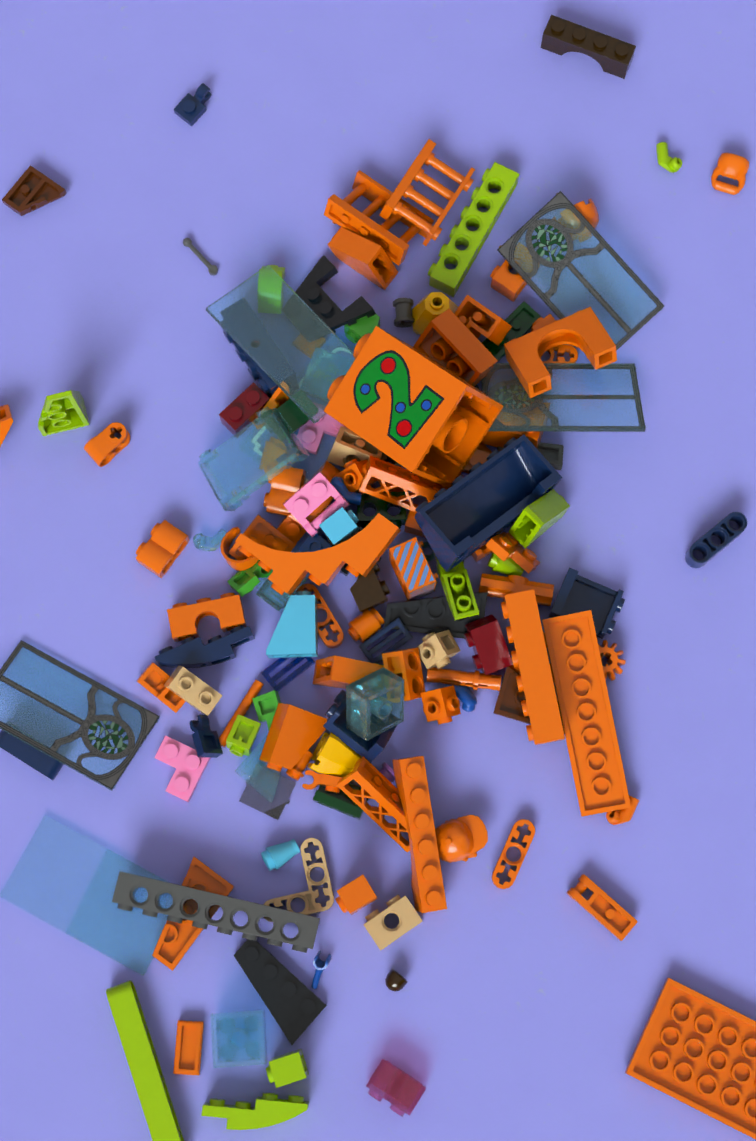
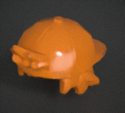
(460, 838)

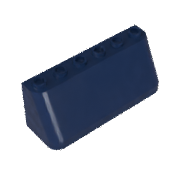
(485, 501)

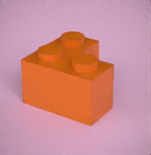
(482, 320)

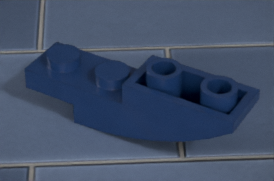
(196, 654)

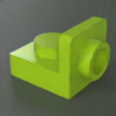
(242, 736)

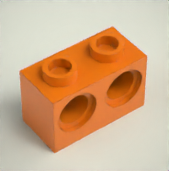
(406, 665)

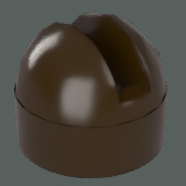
(395, 981)

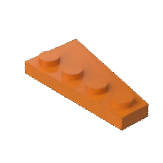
(179, 937)

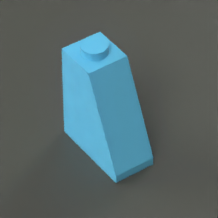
(297, 629)

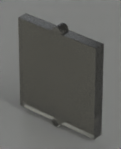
(255, 800)

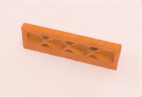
(397, 477)
(378, 787)

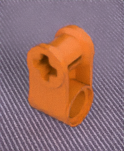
(105, 445)

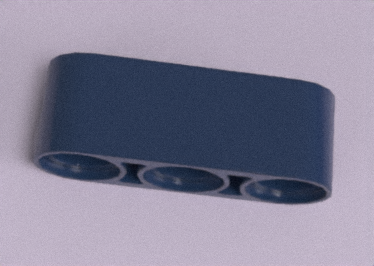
(725, 534)
(30, 755)

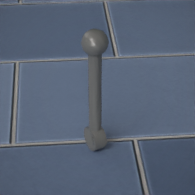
(212, 268)

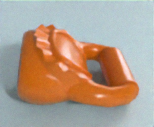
(733, 167)

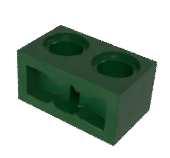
(381, 507)

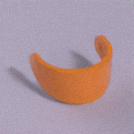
(239, 565)

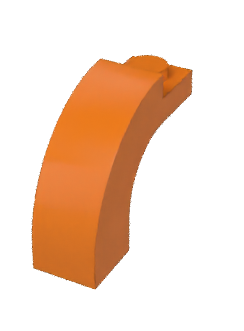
(290, 526)

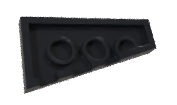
(432, 615)
(282, 992)

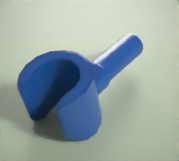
(320, 966)

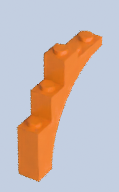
(290, 568)

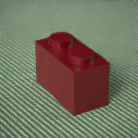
(244, 409)
(488, 645)

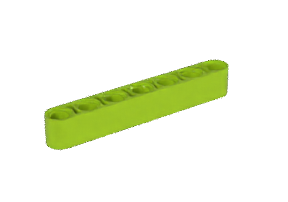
(143, 1063)

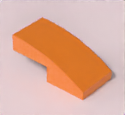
(153, 680)

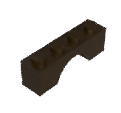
(611, 53)
(368, 590)

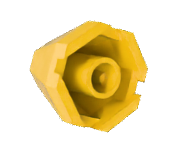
(429, 308)
(333, 756)

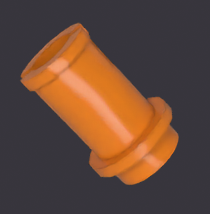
(298, 769)

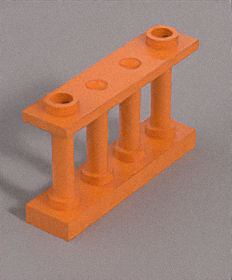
(417, 174)
(360, 223)

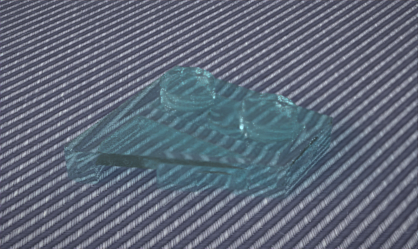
(258, 775)

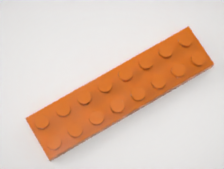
(586, 713)

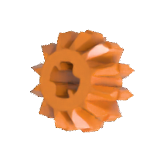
(613, 660)

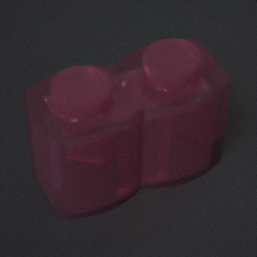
(396, 1087)

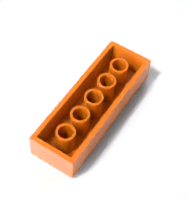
(534, 667)

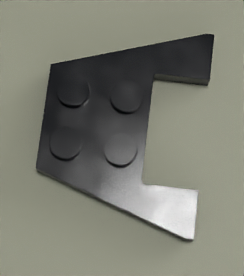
(323, 305)

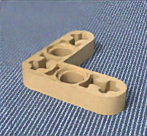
(309, 896)

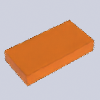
(188, 1047)

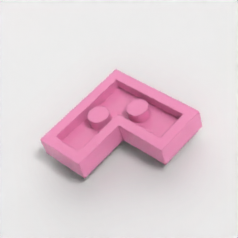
(312, 434)
(187, 764)

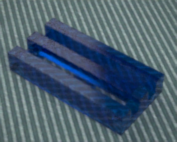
(291, 677)

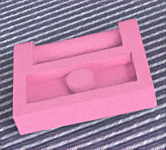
(310, 497)

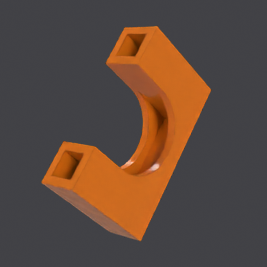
(578, 329)

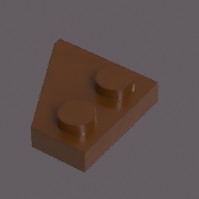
(32, 192)

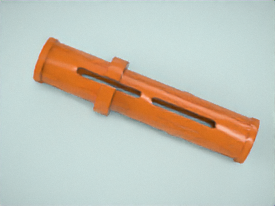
(464, 678)

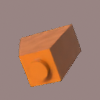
(364, 257)
(341, 671)
(290, 736)

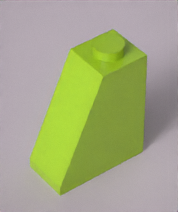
(538, 518)

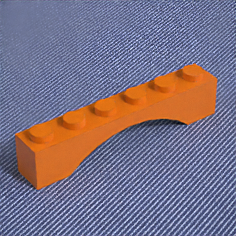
(425, 861)

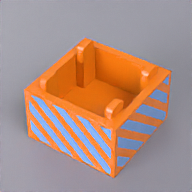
(412, 569)

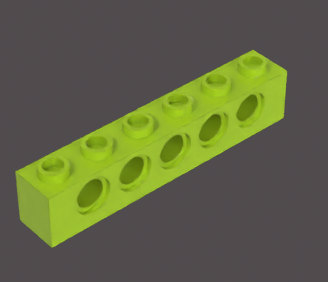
(505, 182)

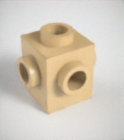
(437, 649)

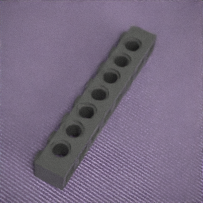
(128, 884)

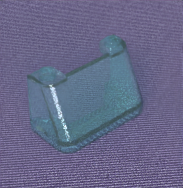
(251, 458)

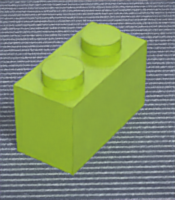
(287, 1068)

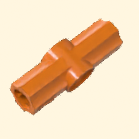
(499, 586)

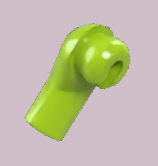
(665, 161)

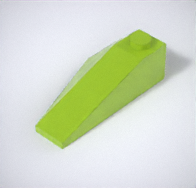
(62, 413)

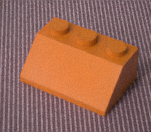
(456, 348)

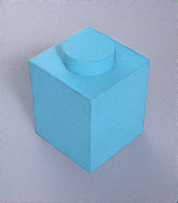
(340, 525)

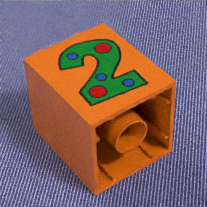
(411, 407)

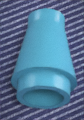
(279, 854)

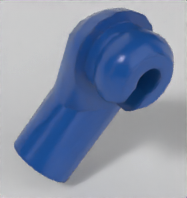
(351, 497)
(466, 697)

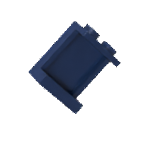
(581, 595)
(337, 725)

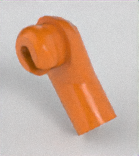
(623, 815)

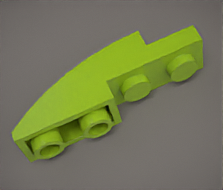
(458, 591)
(267, 1111)

